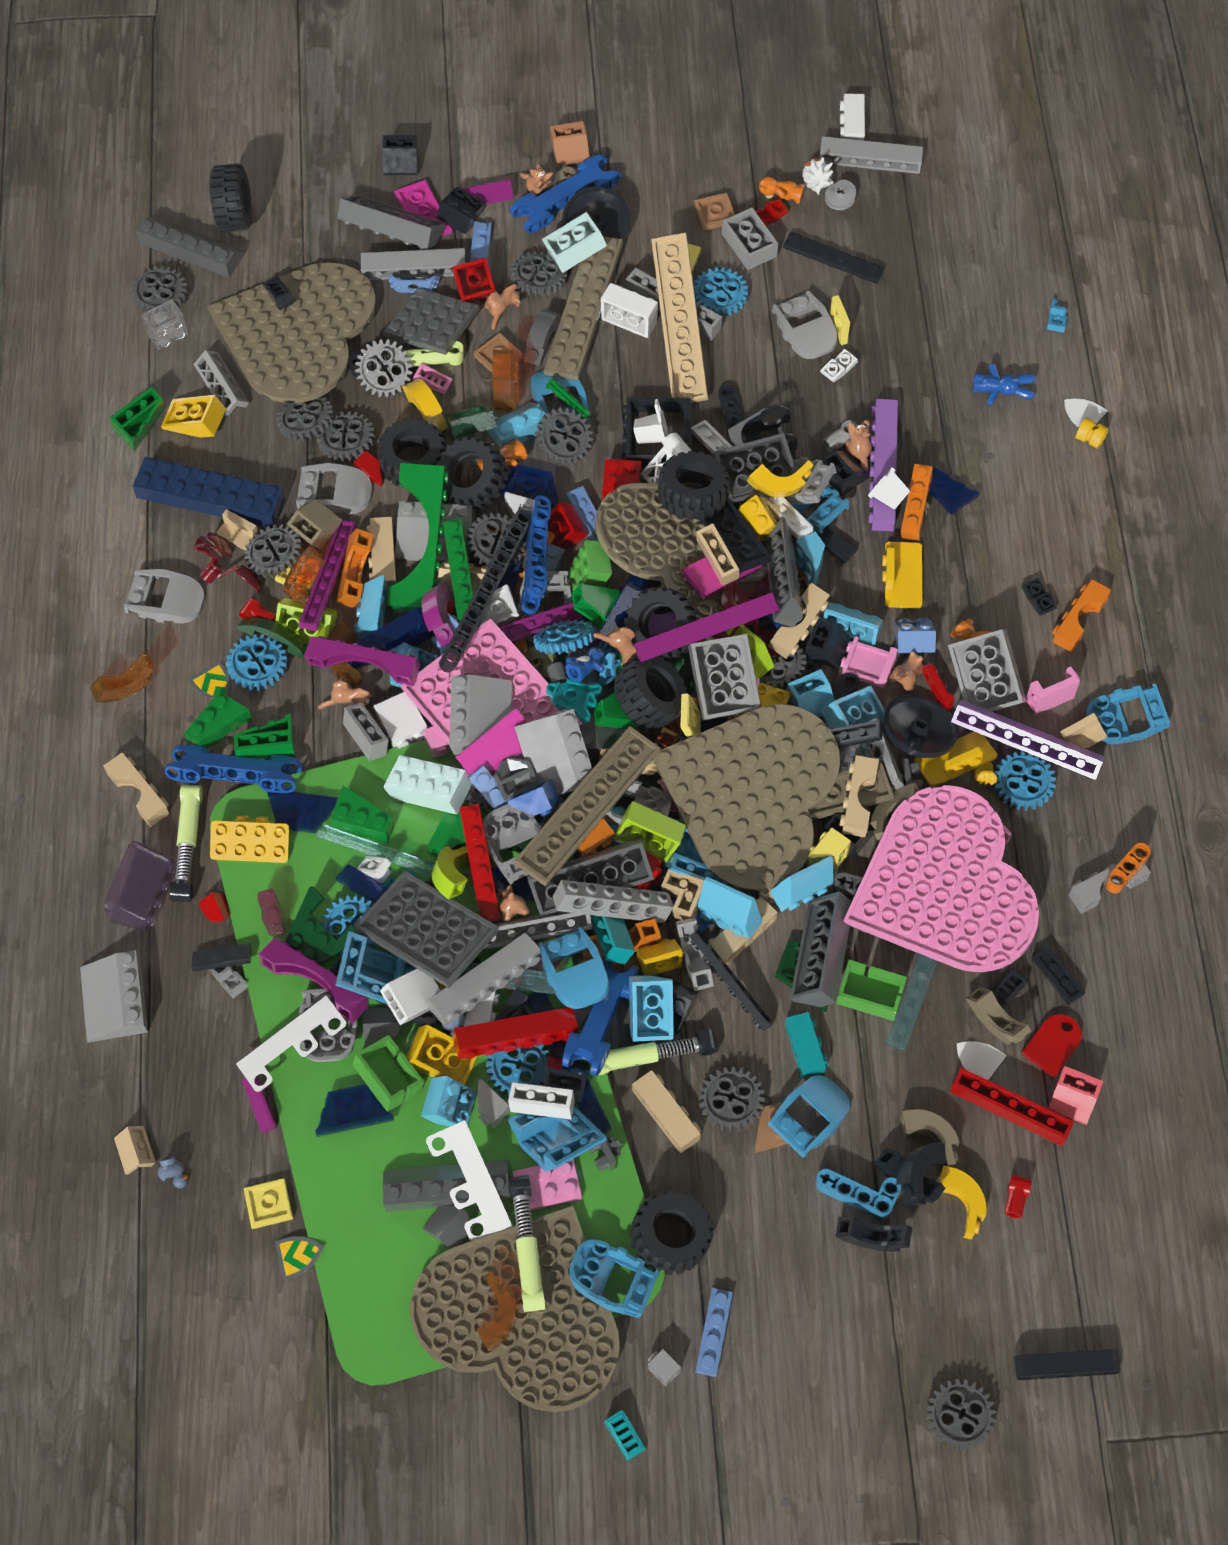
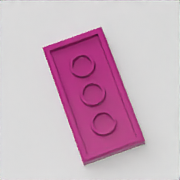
(421, 201)
(704, 579)
(494, 745)

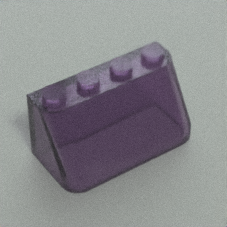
(138, 886)

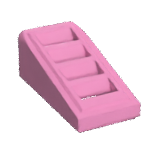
(429, 372)

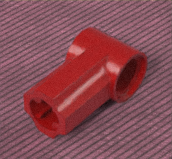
(255, 610)
(1018, 1192)

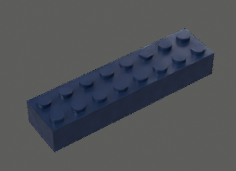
(208, 491)

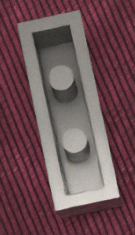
(365, 731)

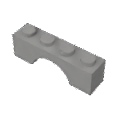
(1087, 893)

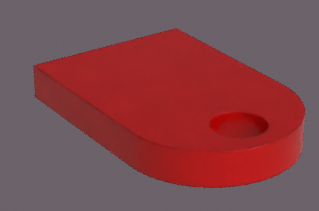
(1052, 1045)

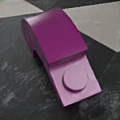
(435, 612)

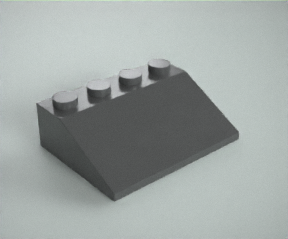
(747, 457)

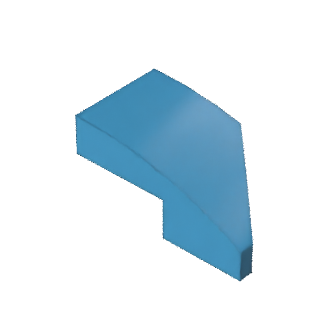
(1057, 317)
(610, 664)

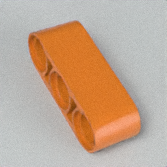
(1134, 862)

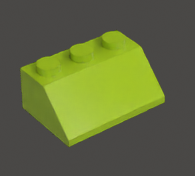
(289, 615)
(760, 657)
(657, 832)

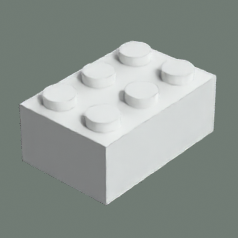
(629, 310)

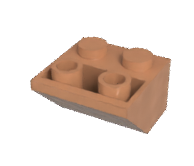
(569, 143)

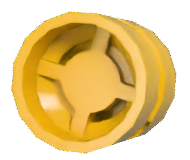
(1093, 433)

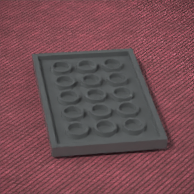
(426, 929)

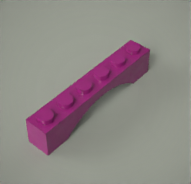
(327, 652)
(282, 959)

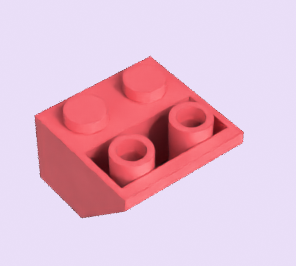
(1075, 1095)

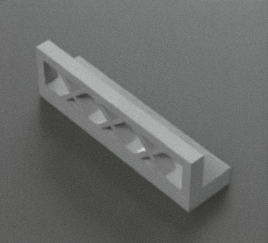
(222, 377)
(888, 759)

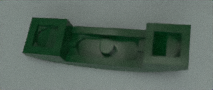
(274, 630)

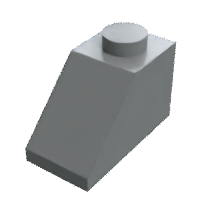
(491, 1106)

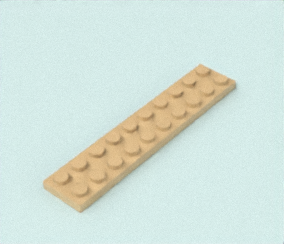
(679, 317)

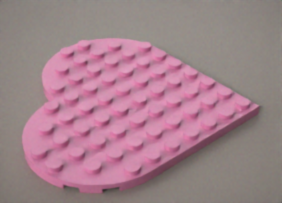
(944, 885)

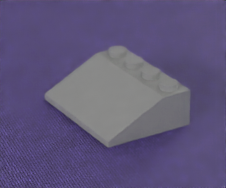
(414, 529)
(988, 671)
(724, 677)
(476, 707)
(555, 750)
(113, 997)

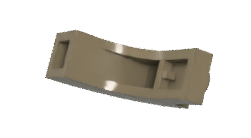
(885, 810)
(995, 1018)
(934, 1126)

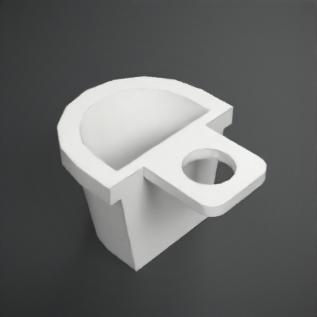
(651, 428)
(890, 490)

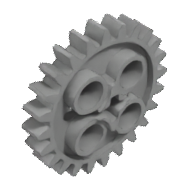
(370, 378)

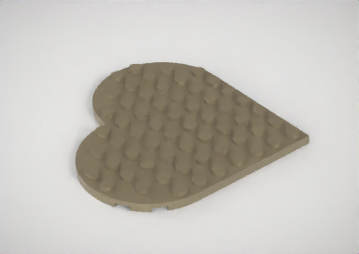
(303, 347)
(654, 542)
(750, 792)
(553, 1354)

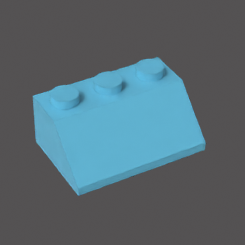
(517, 424)
(372, 607)
(855, 623)
(804, 885)
(729, 908)
(651, 1008)

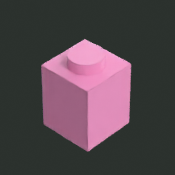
(435, 742)

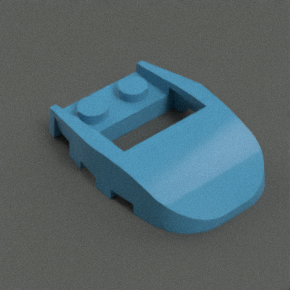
(538, 390)
(827, 511)
(1112, 719)
(582, 983)
(826, 1099)
(592, 1268)

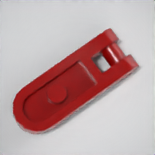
(937, 686)

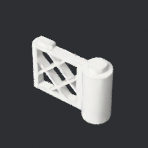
(672, 446)

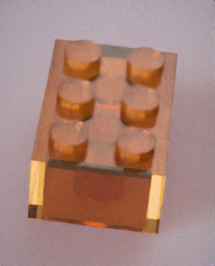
(505, 379)

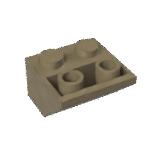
(315, 523)

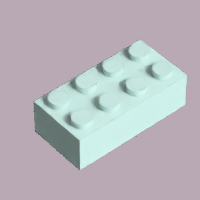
(428, 784)

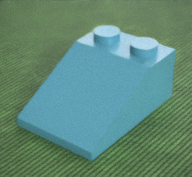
(854, 709)

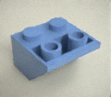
(915, 636)

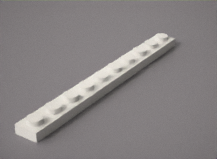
(778, 505)

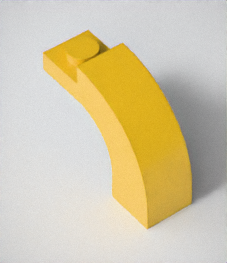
(425, 401)
(777, 486)
(969, 1192)

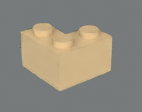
(686, 890)

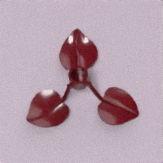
(210, 547)
(735, 596)

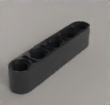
(1067, 1364)

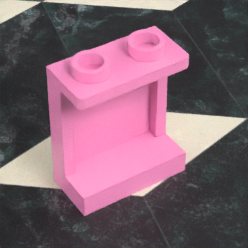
(869, 663)
(1052, 696)

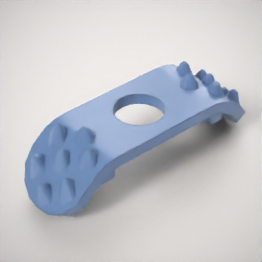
(403, 285)

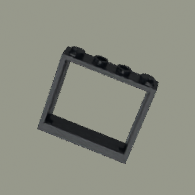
(668, 405)

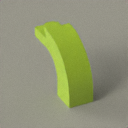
(445, 873)

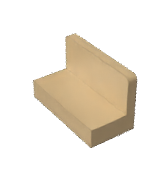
(237, 530)
(1084, 732)
(134, 1148)

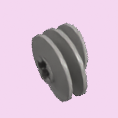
(840, 195)

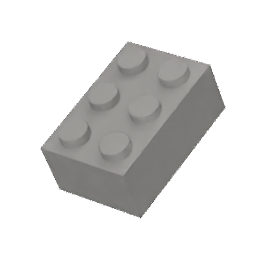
(749, 238)

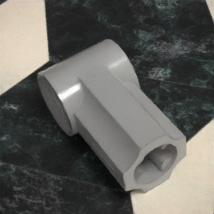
(838, 438)

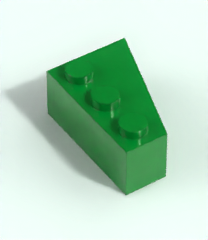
(137, 417)
(216, 721)
(268, 740)
(361, 817)

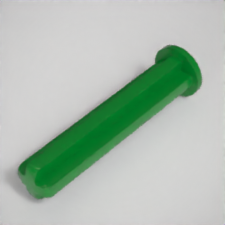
(563, 394)

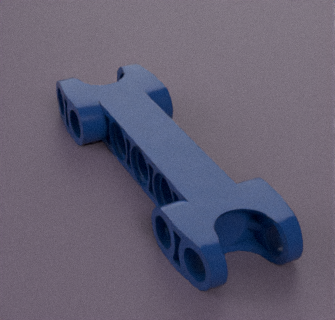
(542, 208)
(535, 565)
(200, 763)
(591, 1043)

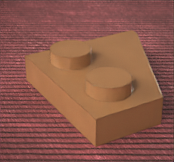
(766, 1136)

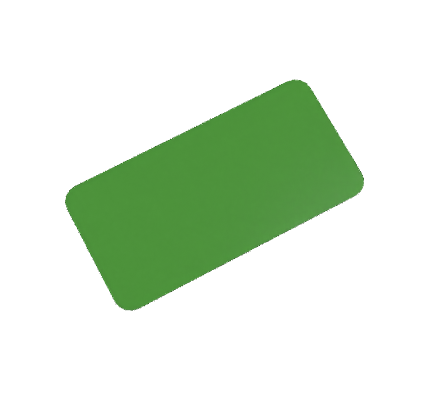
(371, 1253)

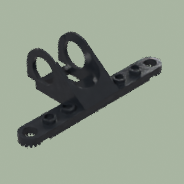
(748, 430)

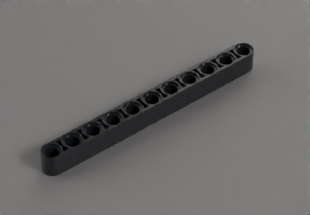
(511, 541)

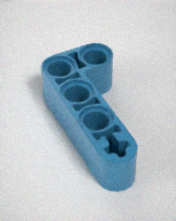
(856, 1189)

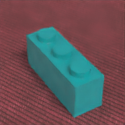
(613, 938)
(805, 1045)

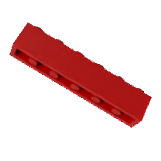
(479, 863)
(514, 1033)
(1011, 1107)

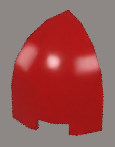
(215, 907)

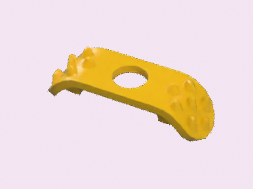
(985, 774)

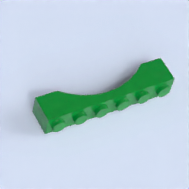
(458, 565)

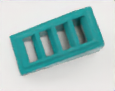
(613, 1431)

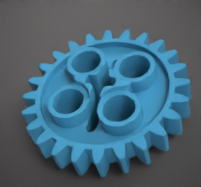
(725, 291)
(564, 636)
(270, 653)
(1021, 795)
(338, 917)
(505, 1082)

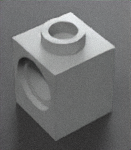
(663, 1367)

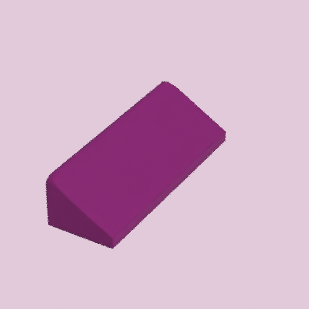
(492, 192)
(259, 1106)

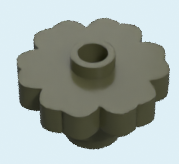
(540, 660)

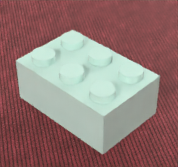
(574, 242)

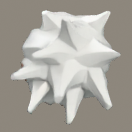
(817, 174)

